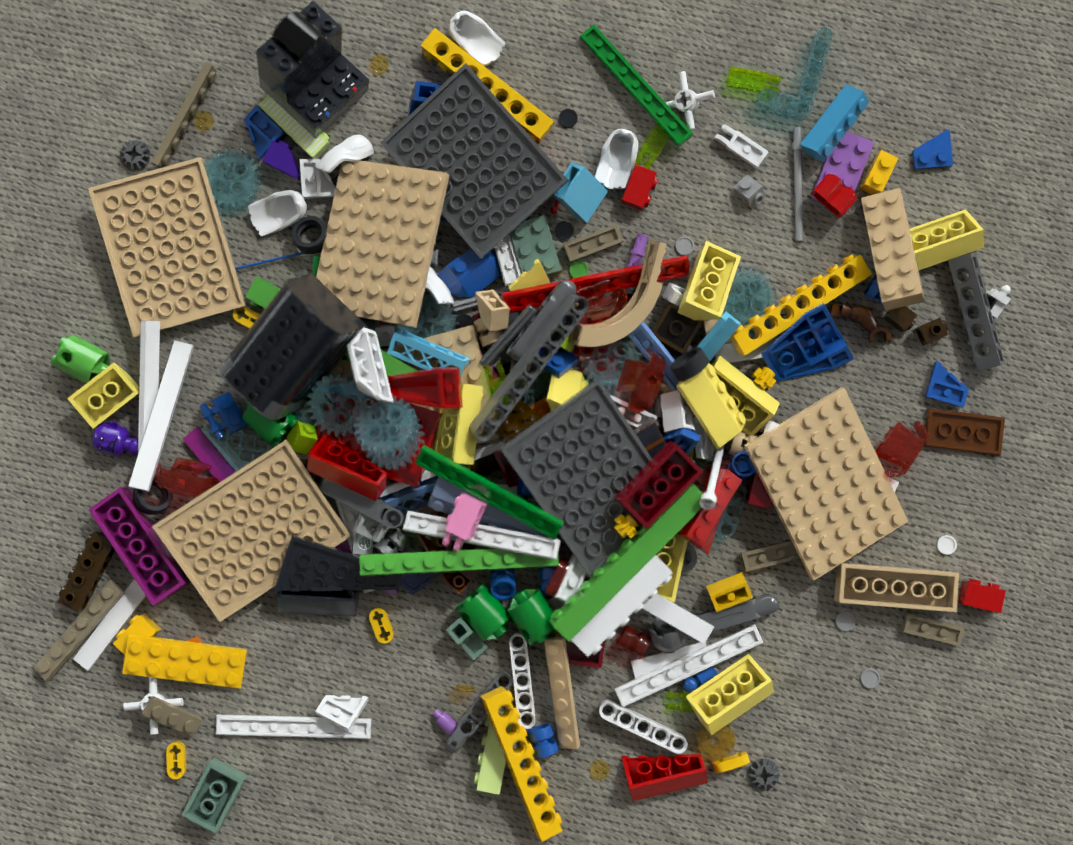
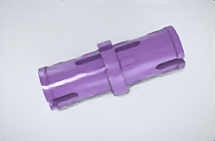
(638, 250)

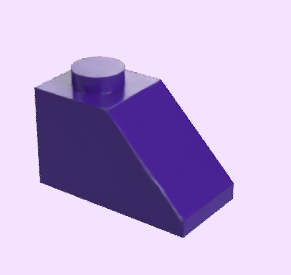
(282, 159)

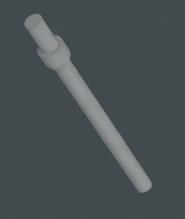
(796, 148)

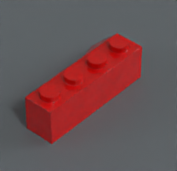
(346, 468)
(704, 524)
(663, 774)

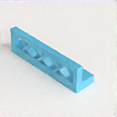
(718, 335)
(426, 347)

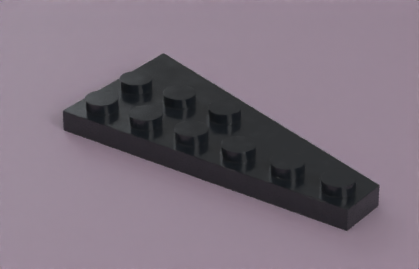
(325, 568)

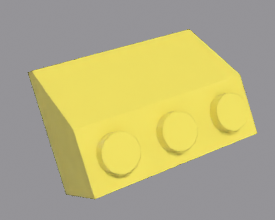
(565, 387)
(104, 395)

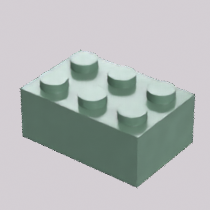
(533, 242)
(215, 795)

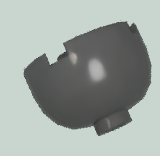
(666, 637)

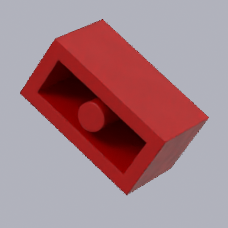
(639, 187)
(981, 596)

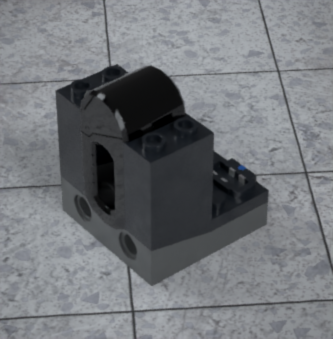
(307, 72)

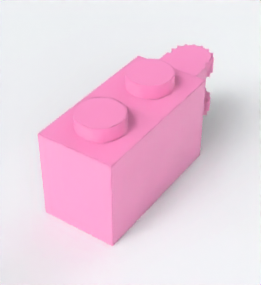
(464, 519)

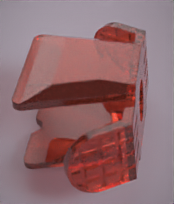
(603, 306)
(643, 380)
(902, 447)
(192, 484)

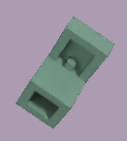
(467, 638)

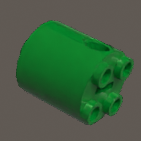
(269, 429)
(484, 614)
(531, 615)

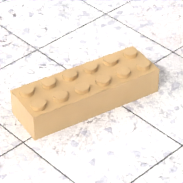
(892, 249)
(896, 587)

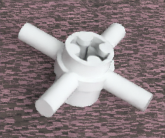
(691, 105)
(152, 692)

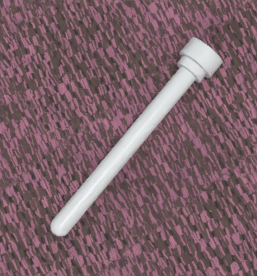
(708, 499)

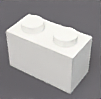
(676, 412)

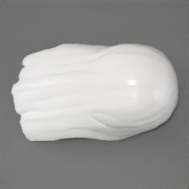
(475, 37)
(351, 149)
(617, 159)
(277, 211)
(438, 288)

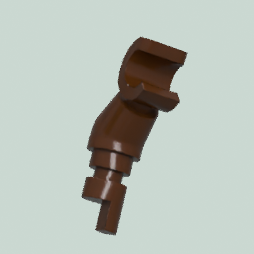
(863, 316)

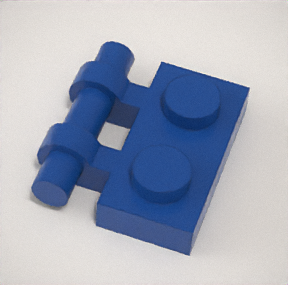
(228, 412)

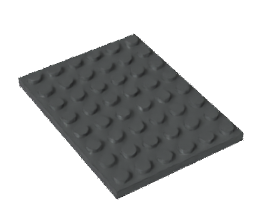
(491, 160)
(576, 467)

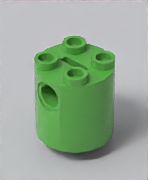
(80, 358)

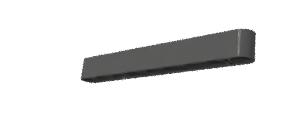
(537, 362)

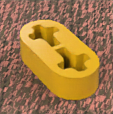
(252, 315)
(385, 623)
(171, 760)
(731, 762)

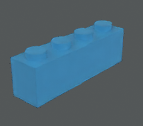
(834, 123)

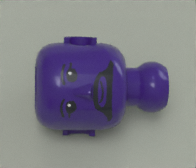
(114, 440)

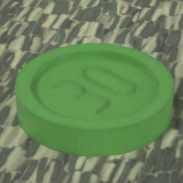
(578, 269)

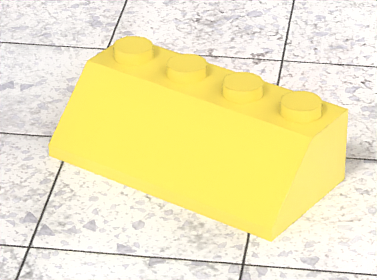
(946, 239)
(709, 283)
(749, 398)
(712, 406)
(453, 432)
(673, 556)
(730, 694)

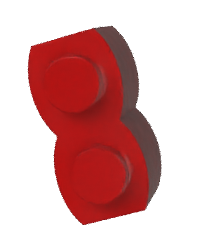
(834, 195)

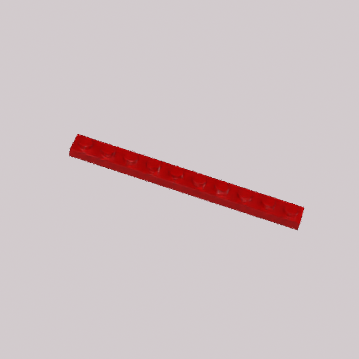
(619, 278)

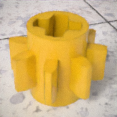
(764, 378)
(625, 526)

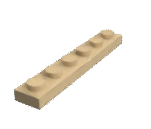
(562, 692)

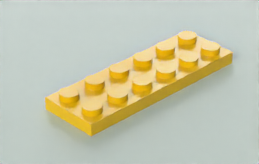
(184, 661)

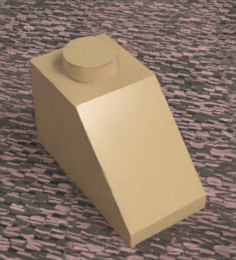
(492, 310)

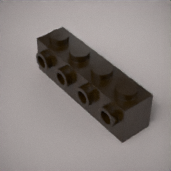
(87, 572)

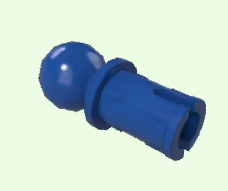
(691, 684)

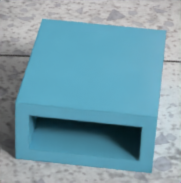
(581, 193)

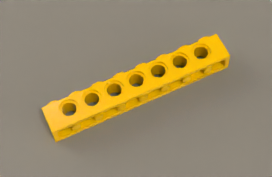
(437, 41)
(857, 271)
(545, 827)

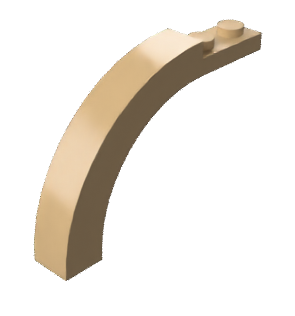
(634, 312)

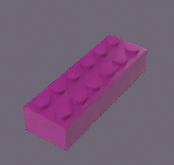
(139, 546)

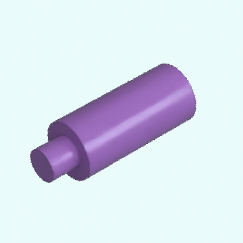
(445, 722)

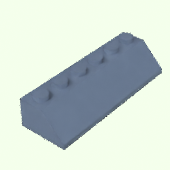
(446, 494)

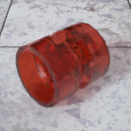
(633, 641)

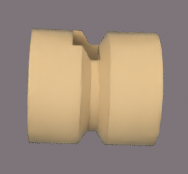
(487, 337)
(735, 443)

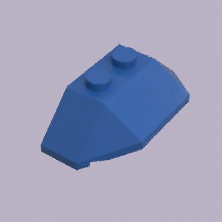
(470, 273)

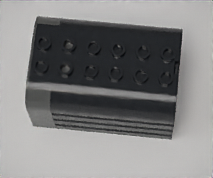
(291, 347)

